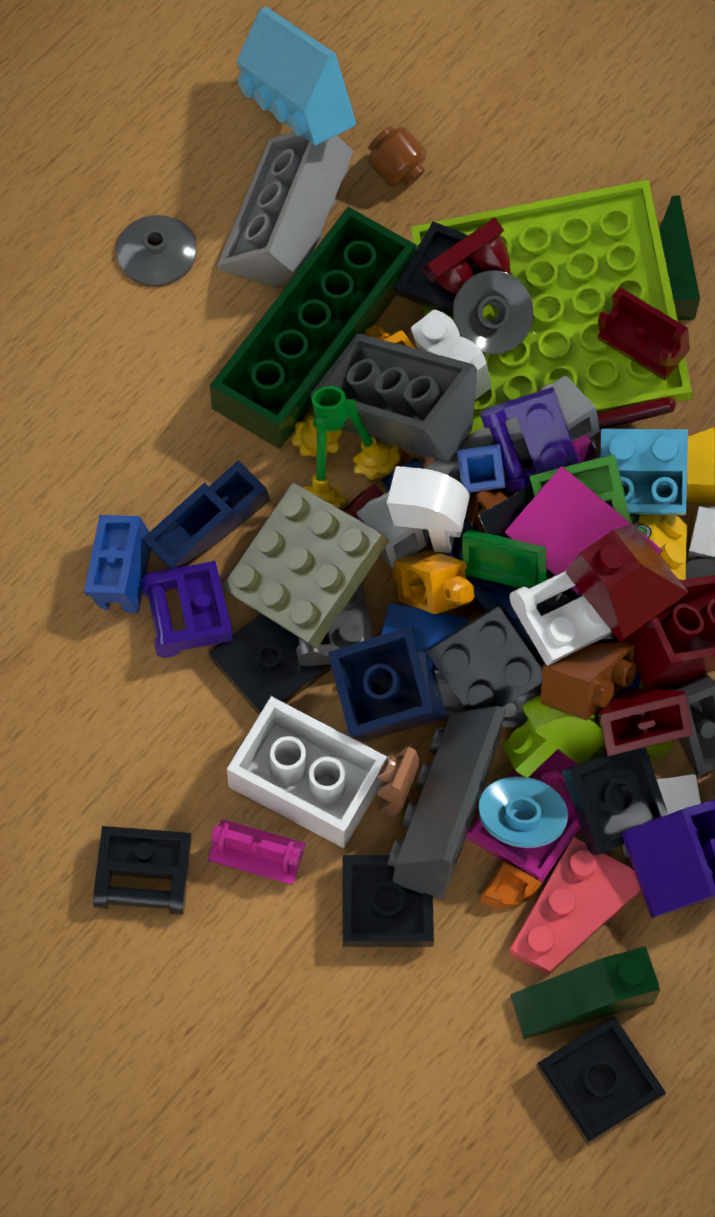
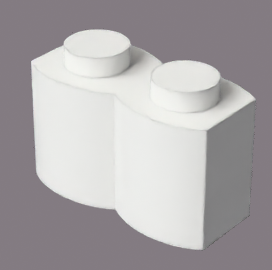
(440, 336)

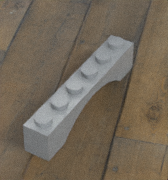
(406, 541)

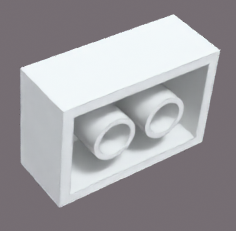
(306, 772)

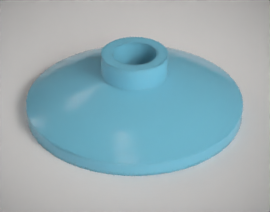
(523, 812)

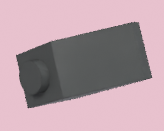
(701, 703)

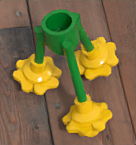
(321, 436)

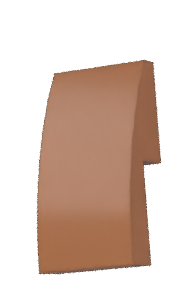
(397, 777)

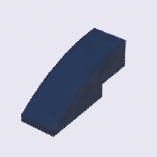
(207, 516)

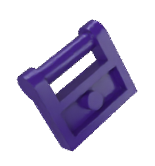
(543, 431)
(200, 603)

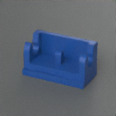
(118, 562)

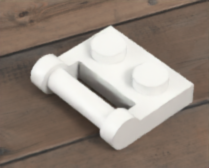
(562, 629)

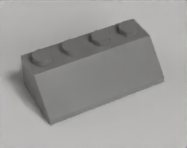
(285, 208)

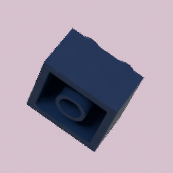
(387, 684)

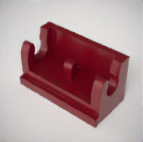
(643, 334)

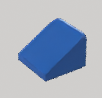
(481, 468)

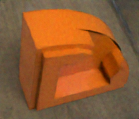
(510, 887)

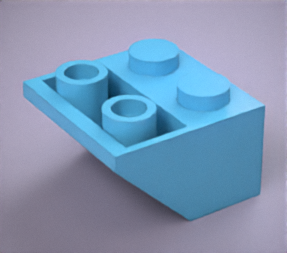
(650, 468)

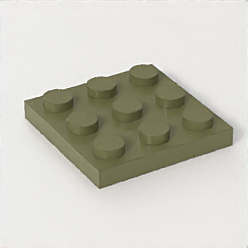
(305, 564)

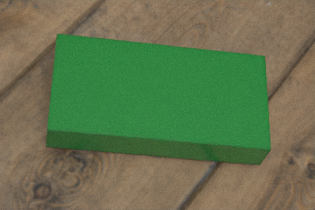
(503, 559)

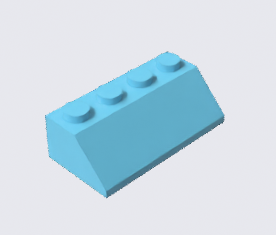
(294, 78)

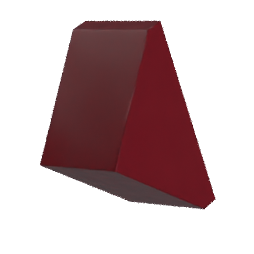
(644, 719)

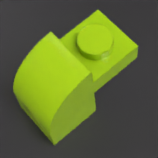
(548, 731)

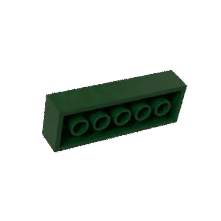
(309, 325)

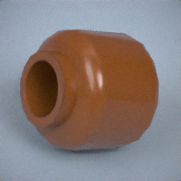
(397, 156)

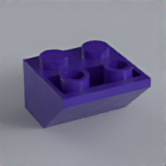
(675, 858)

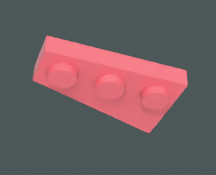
(573, 906)

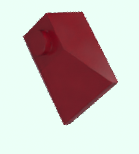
(625, 580)

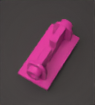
(256, 851)

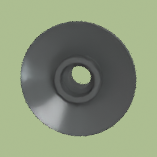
(159, 263)
(511, 311)

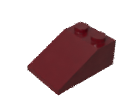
(680, 639)

